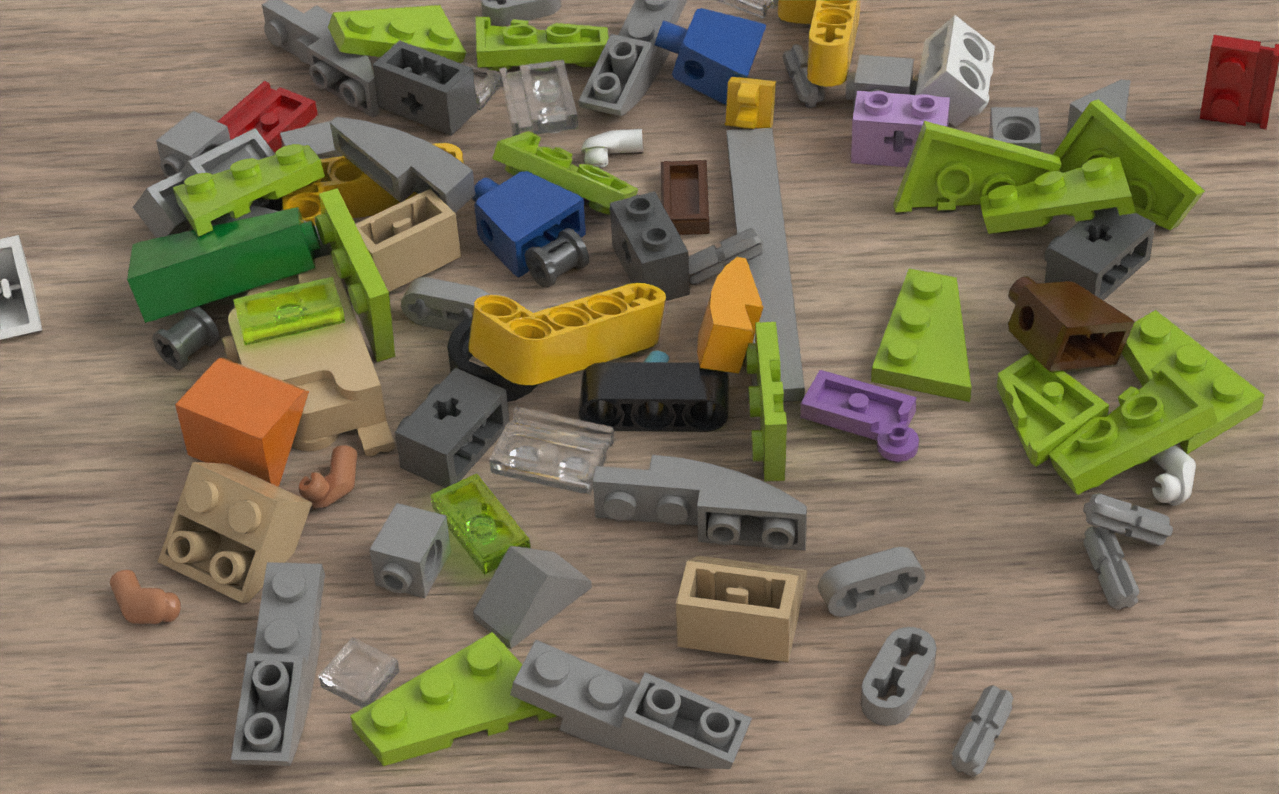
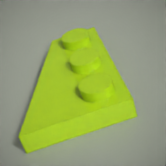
(959, 167)
(1156, 184)
(1073, 193)
(356, 266)
(1230, 394)
(1138, 429)
(445, 703)

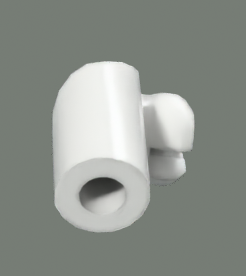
(611, 142)
(1179, 476)

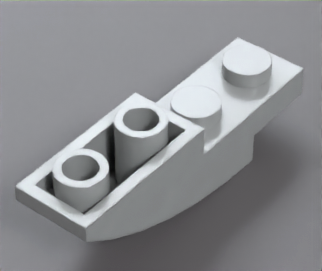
(310, 40)
(630, 59)
(718, 500)
(281, 667)
(638, 719)

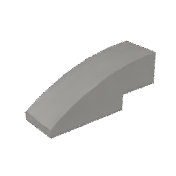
(403, 161)
(158, 202)

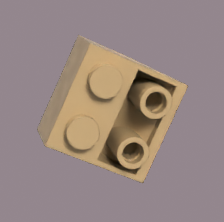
(411, 238)
(231, 528)
(739, 607)

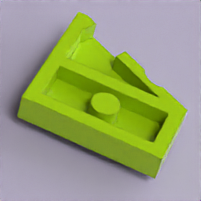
(1045, 405)

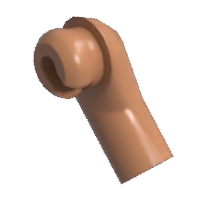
(338, 483)
(143, 604)

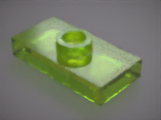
(289, 311)
(479, 521)

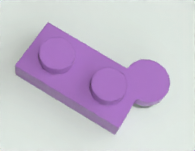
(865, 412)

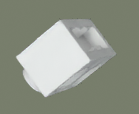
(957, 66)

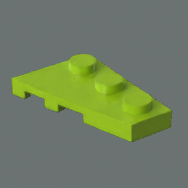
(380, 29)
(525, 45)
(599, 187)
(234, 190)
(925, 339)
(767, 402)

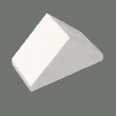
(17, 294)

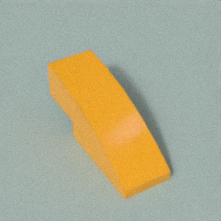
(729, 319)

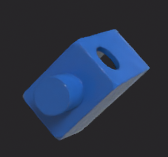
(711, 50)
(524, 215)

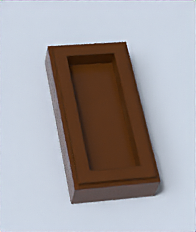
(686, 195)

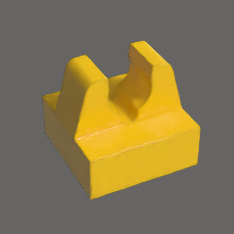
(750, 103)

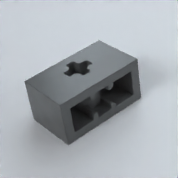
(425, 87)
(650, 244)
(1100, 251)
(452, 428)

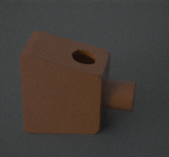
(1066, 325)

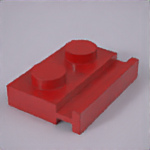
(1239, 81)
(270, 114)

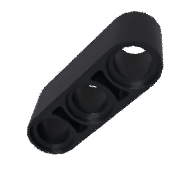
(654, 396)

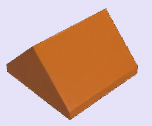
(241, 419)

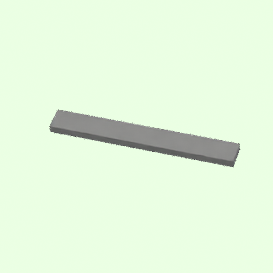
(759, 206)

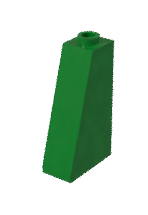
(235, 256)

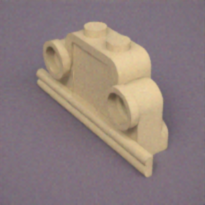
(326, 363)

